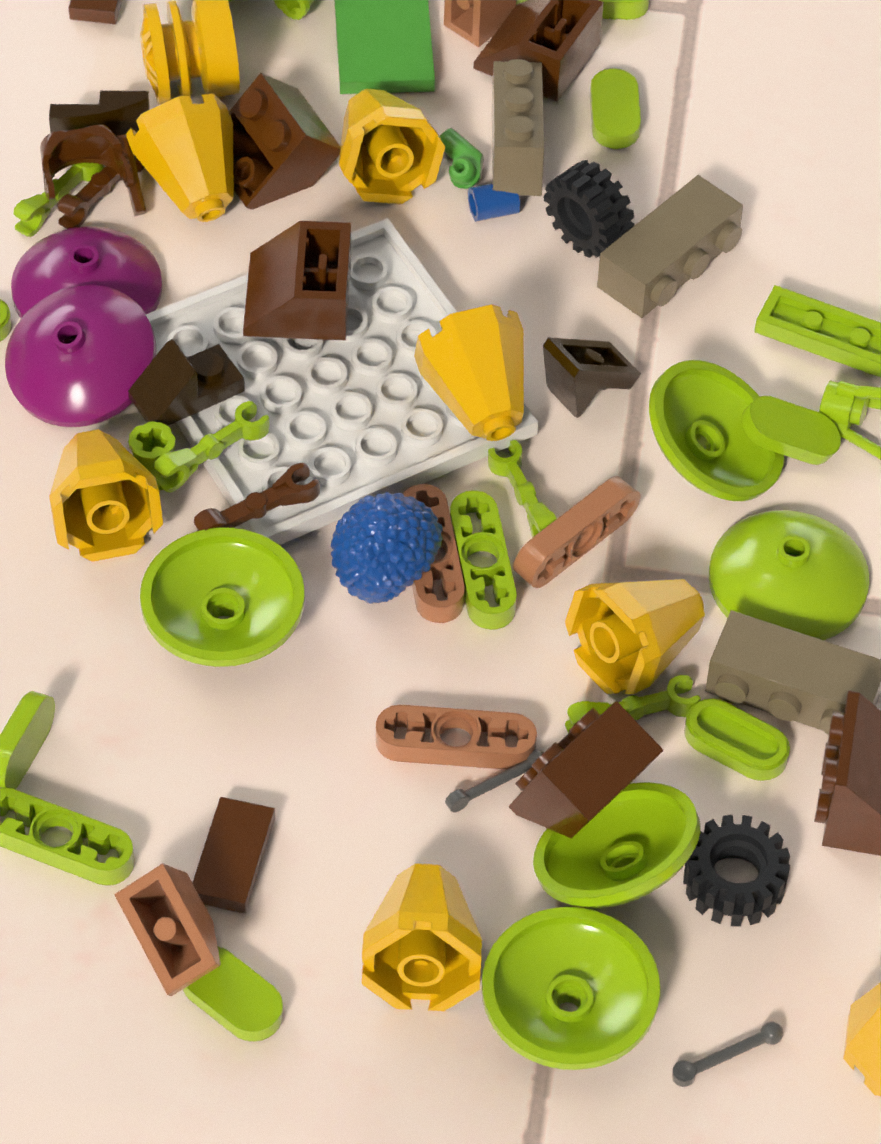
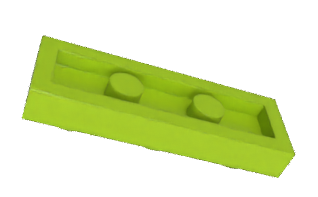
(821, 329)

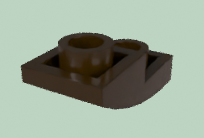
(115, 109)

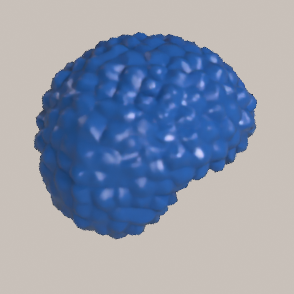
(384, 545)

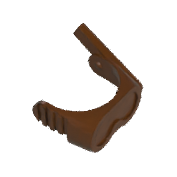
(91, 145)

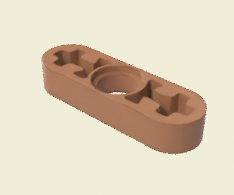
(576, 532)
(446, 568)
(439, 719)

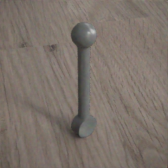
(459, 798)
(685, 1071)

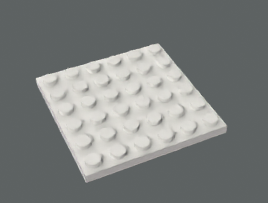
(337, 405)

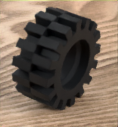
(588, 208)
(737, 898)

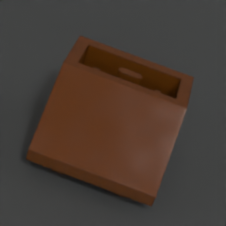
(549, 32)
(277, 143)
(300, 283)
(584, 771)
(852, 779)

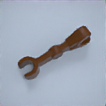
(77, 207)
(256, 504)

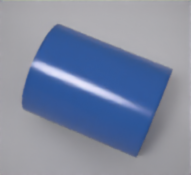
(490, 204)

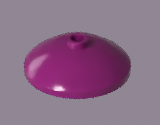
(86, 258)
(91, 375)

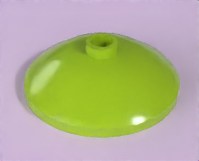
(701, 434)
(218, 576)
(807, 593)
(622, 851)
(575, 960)

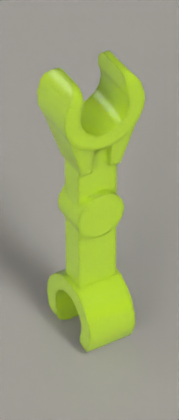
(36, 209)
(181, 464)
(537, 513)
(643, 705)

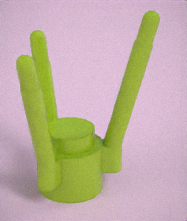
(848, 405)

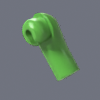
(466, 158)

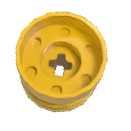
(190, 49)

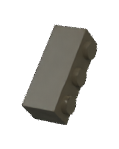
(517, 127)
(670, 246)
(788, 672)

